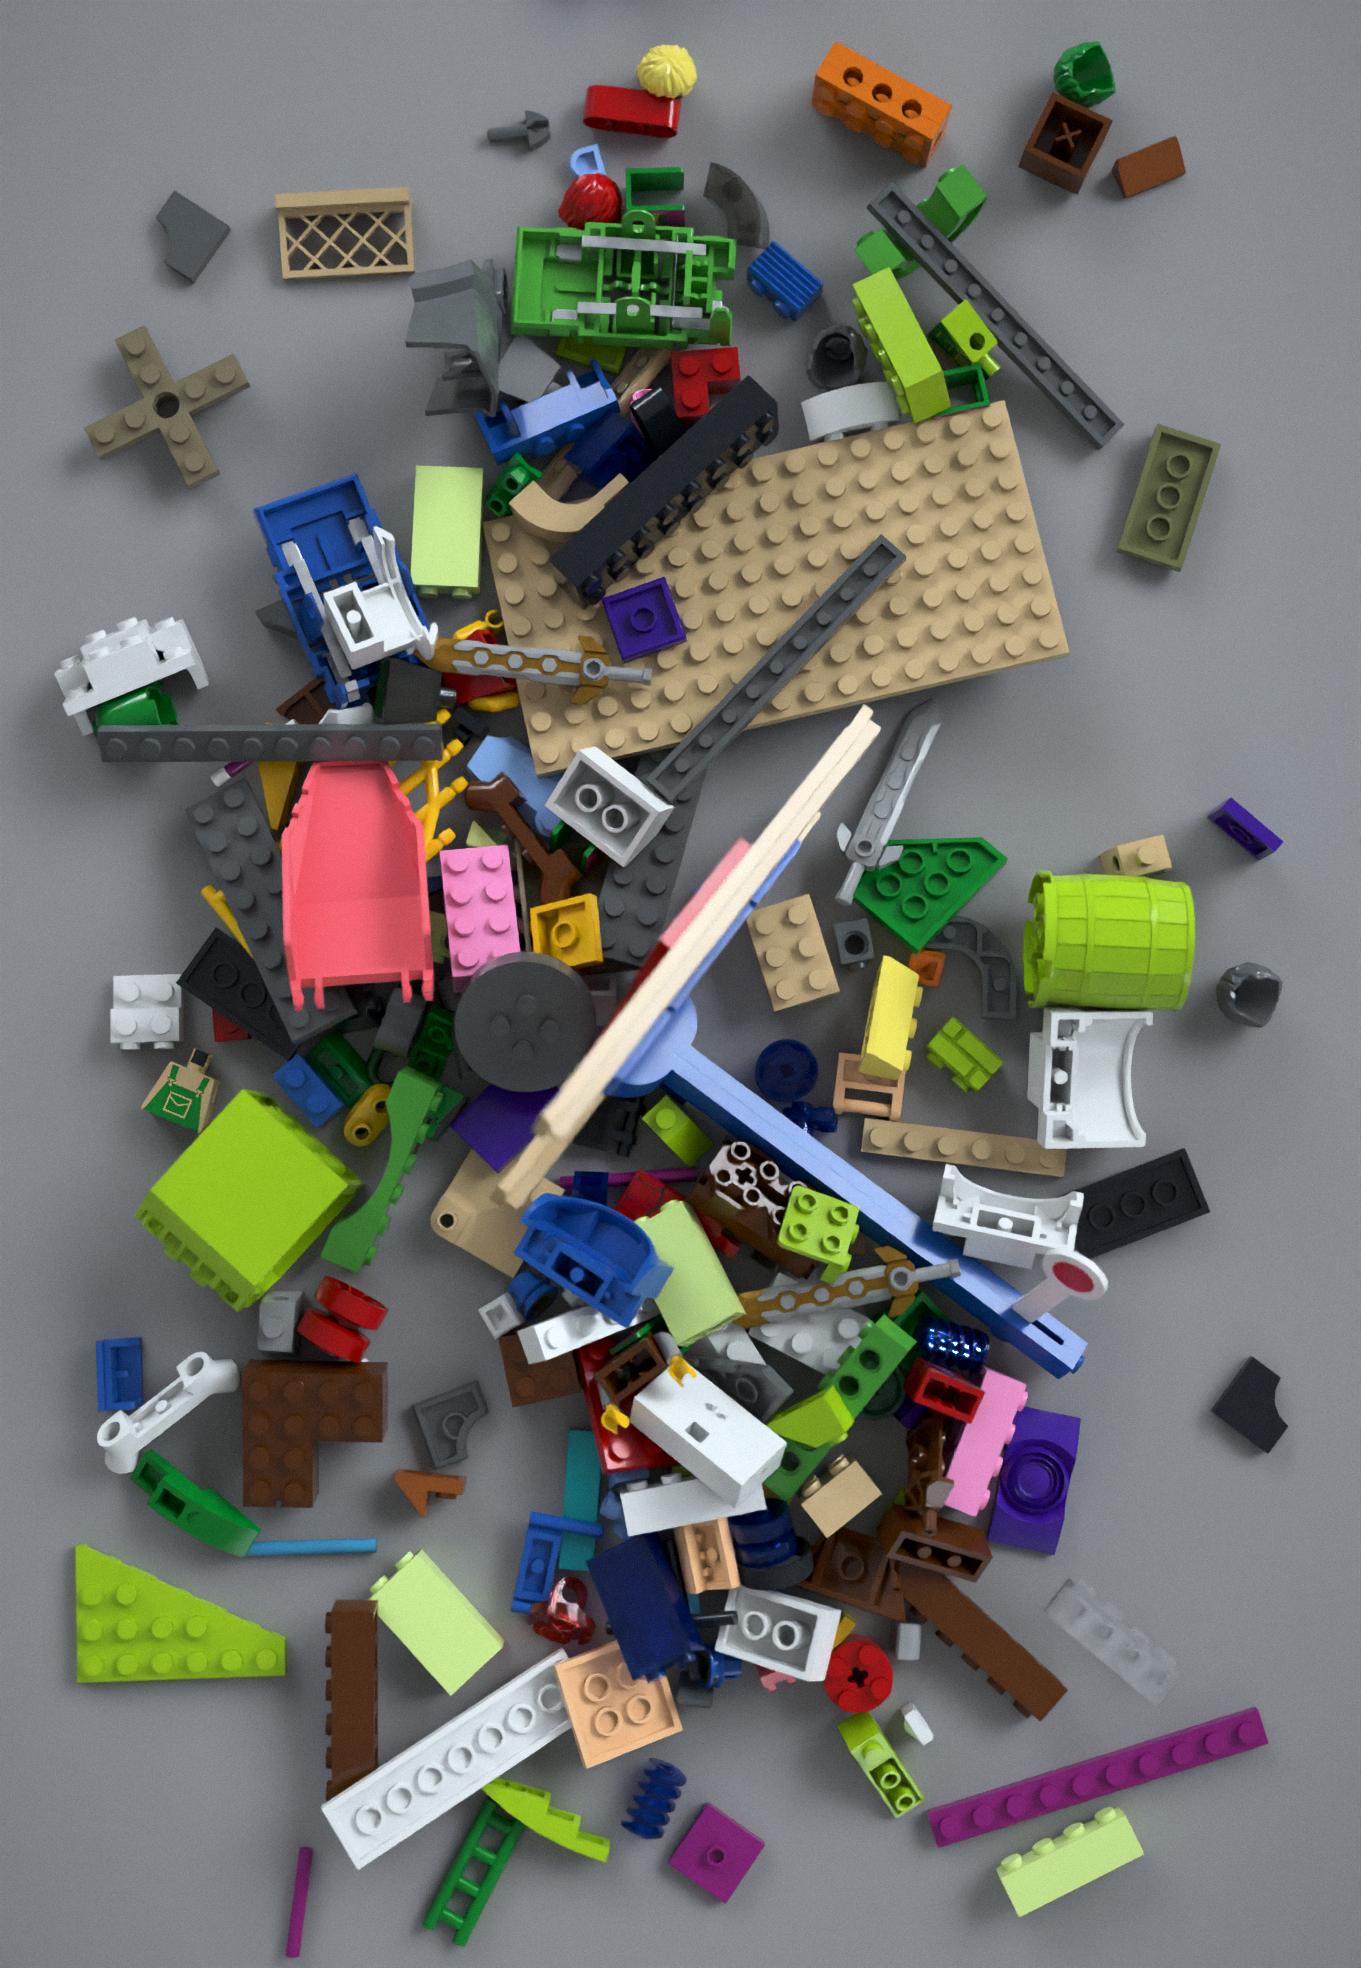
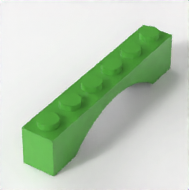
(408, 1108)

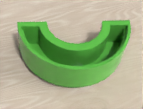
(950, 208)

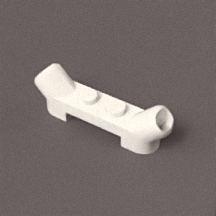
(199, 1378)

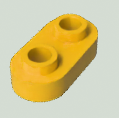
(368, 1116)

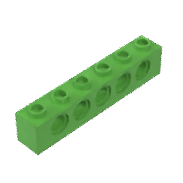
(891, 1346)

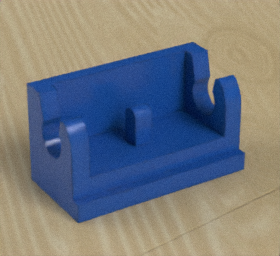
(119, 1373)

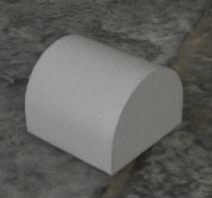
(905, 1639)

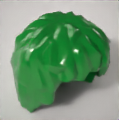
(1084, 75)

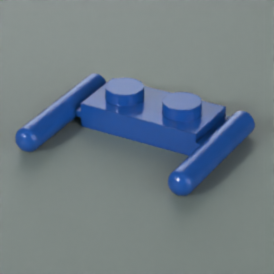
(541, 1555)

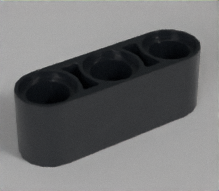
(657, 420)

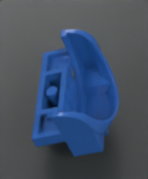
(605, 1254)

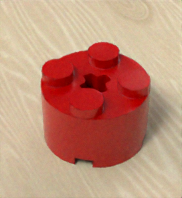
(877, 1675)

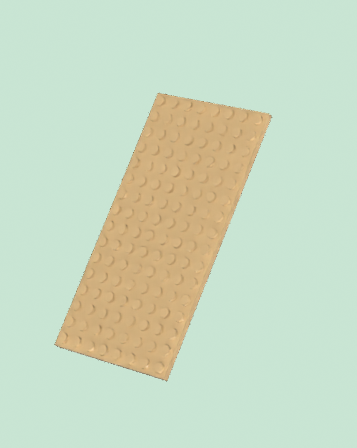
(767, 549)

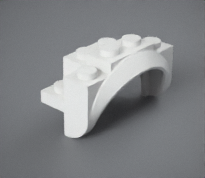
(124, 663)
(1004, 1225)

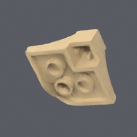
(479, 1223)

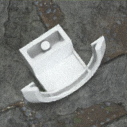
(380, 618)

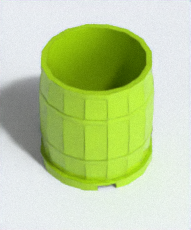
(1108, 942)

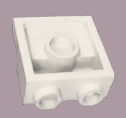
(147, 1011)

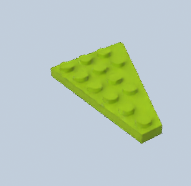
(149, 1630)

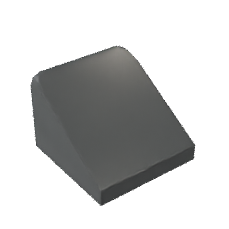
(692, 1693)

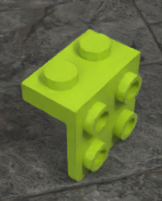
(820, 1230)

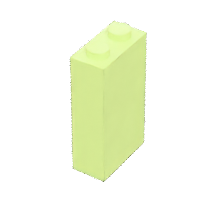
(448, 531)
(698, 1292)
(435, 1621)

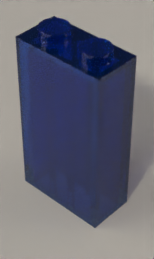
(645, 1607)

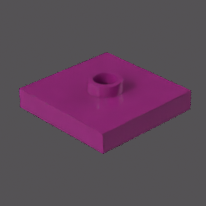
(716, 1852)

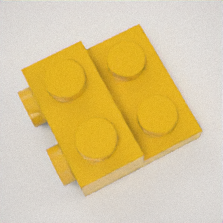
(568, 931)

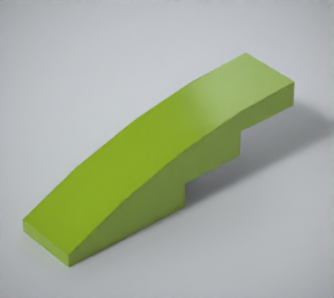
(533, 1809)

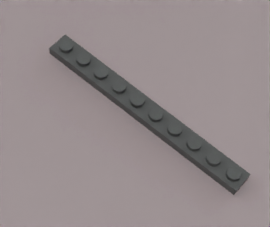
(1011, 331)
(776, 669)
(271, 742)

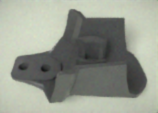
(461, 311)

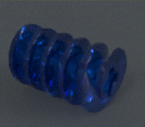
(951, 1343)
(656, 1801)

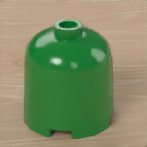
(137, 707)

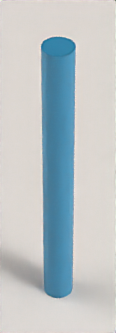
(313, 1547)

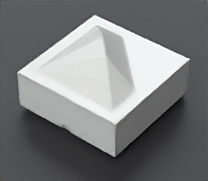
(501, 1315)
(915, 1724)

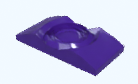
(1034, 1481)

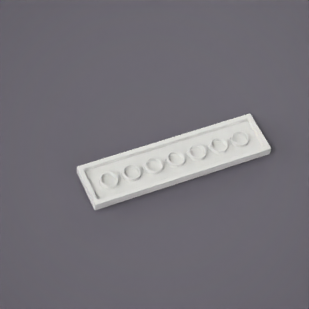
(450, 1763)

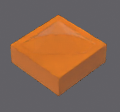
(928, 966)

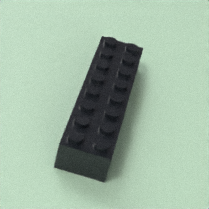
(666, 493)

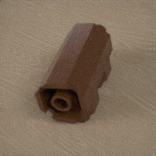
(750, 1200)

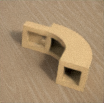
(558, 520)

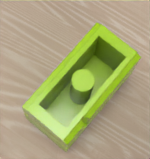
(962, 1055)

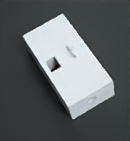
(708, 1434)

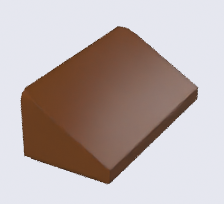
(1149, 167)

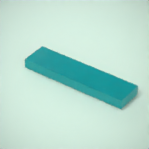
(580, 1498)

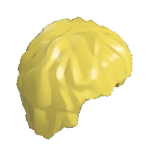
(667, 71)

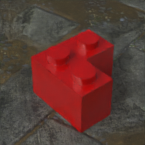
(699, 375)

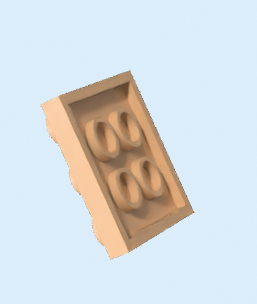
(610, 1709)

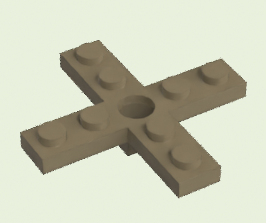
(142, 420)

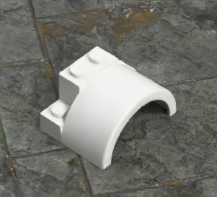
(1084, 1078)

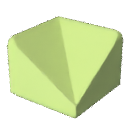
(484, 837)

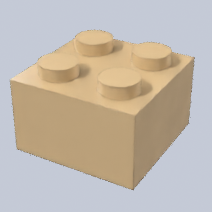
(838, 1493)

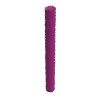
(625, 1178)

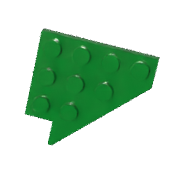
(927, 886)

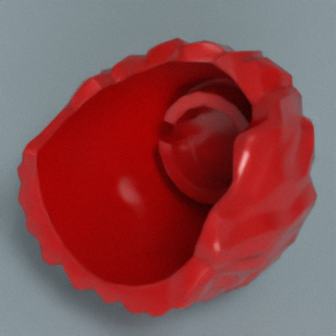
(591, 200)

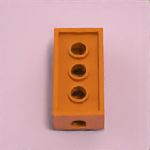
(884, 96)

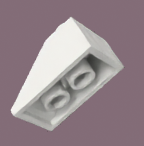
(780, 1632)

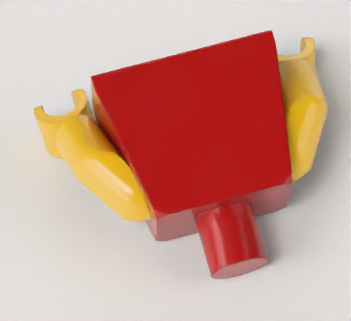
(482, 691)

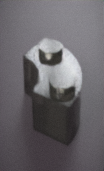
(740, 205)

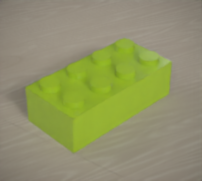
(900, 346)

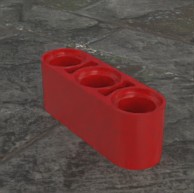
(631, 111)

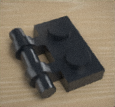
(599, 1126)

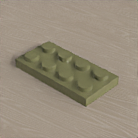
(1168, 497)

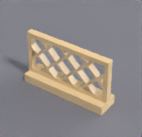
(350, 204)

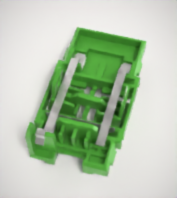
(562, 283)

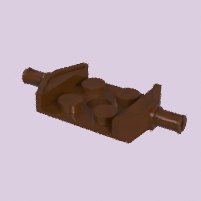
(926, 1486)

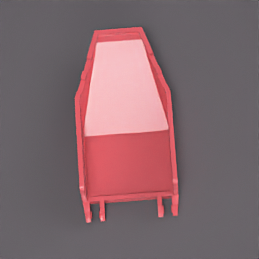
(355, 883)

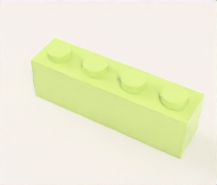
(1069, 1860)

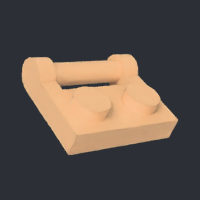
(848, 1077)

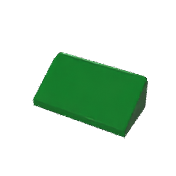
(340, 1067)

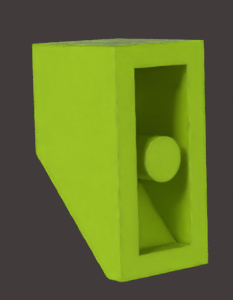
(677, 1131)
(814, 1420)

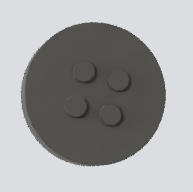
(525, 1021)

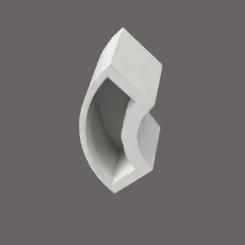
(851, 411)

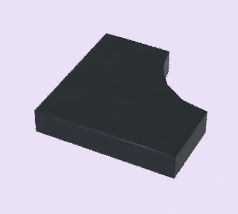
(1250, 1405)

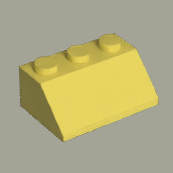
(890, 1020)

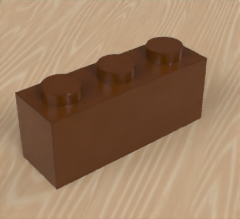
(954, 1550)

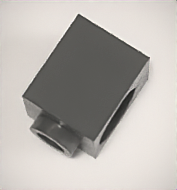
(857, 929)

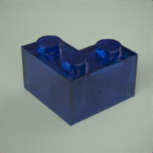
(609, 449)

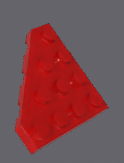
(630, 1447)

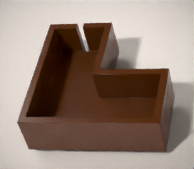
(293, 1408)

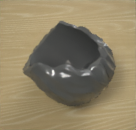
(836, 358)
(1249, 994)

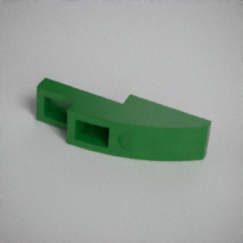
(195, 1511)

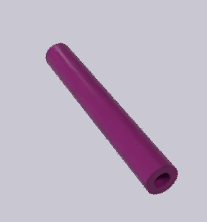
(299, 1902)

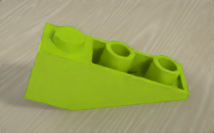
(880, 1763)

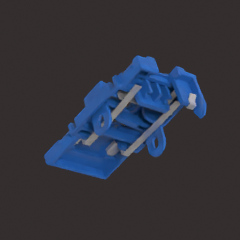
(321, 539)

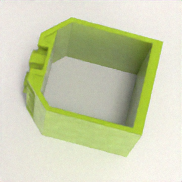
(247, 1198)

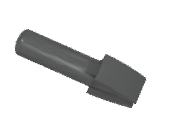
(523, 131)

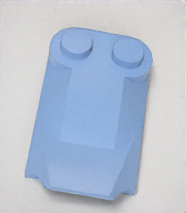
(516, 760)

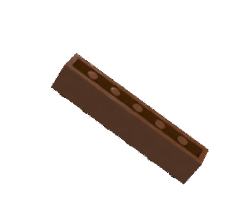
(981, 1640)
(352, 1692)

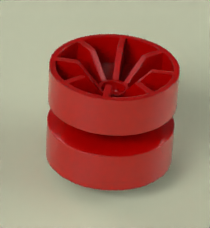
(337, 1330)

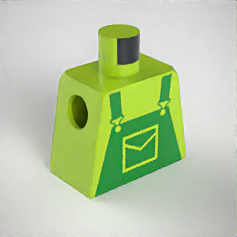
(966, 339)

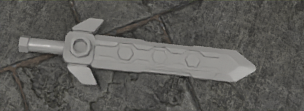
(887, 802)

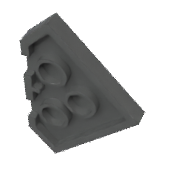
(749, 1384)

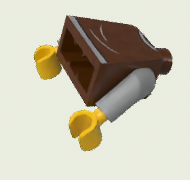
(633, 1368)

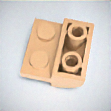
(706, 1556)

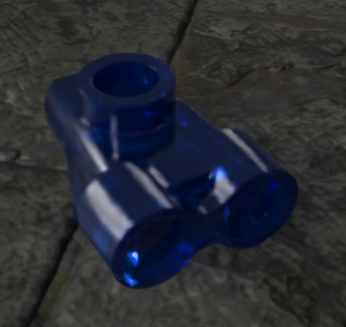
(812, 1118)

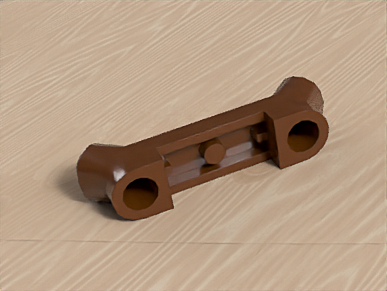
(504, 797)

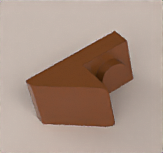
(419, 1484)

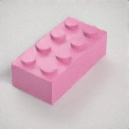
(477, 908)
(975, 1448)

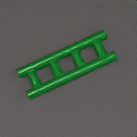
(455, 1880)

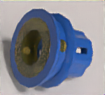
(532, 1294)
(718, 1667)

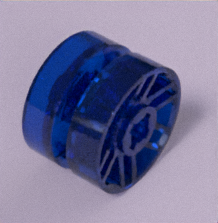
(803, 1067)
(764, 1535)

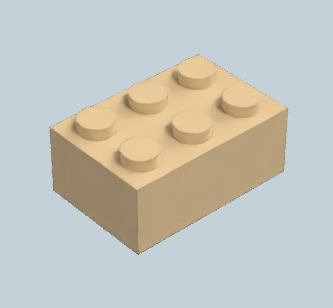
(791, 954)

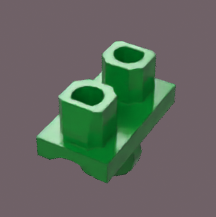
(509, 484)

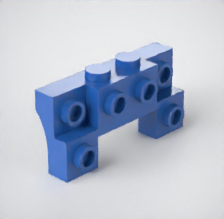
(551, 419)

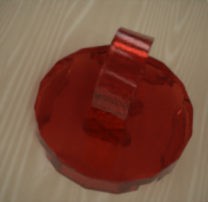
(562, 1620)

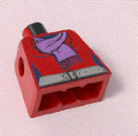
(934, 1388)

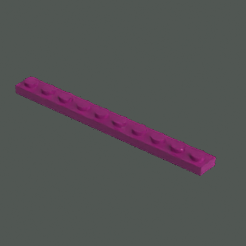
(1097, 1777)

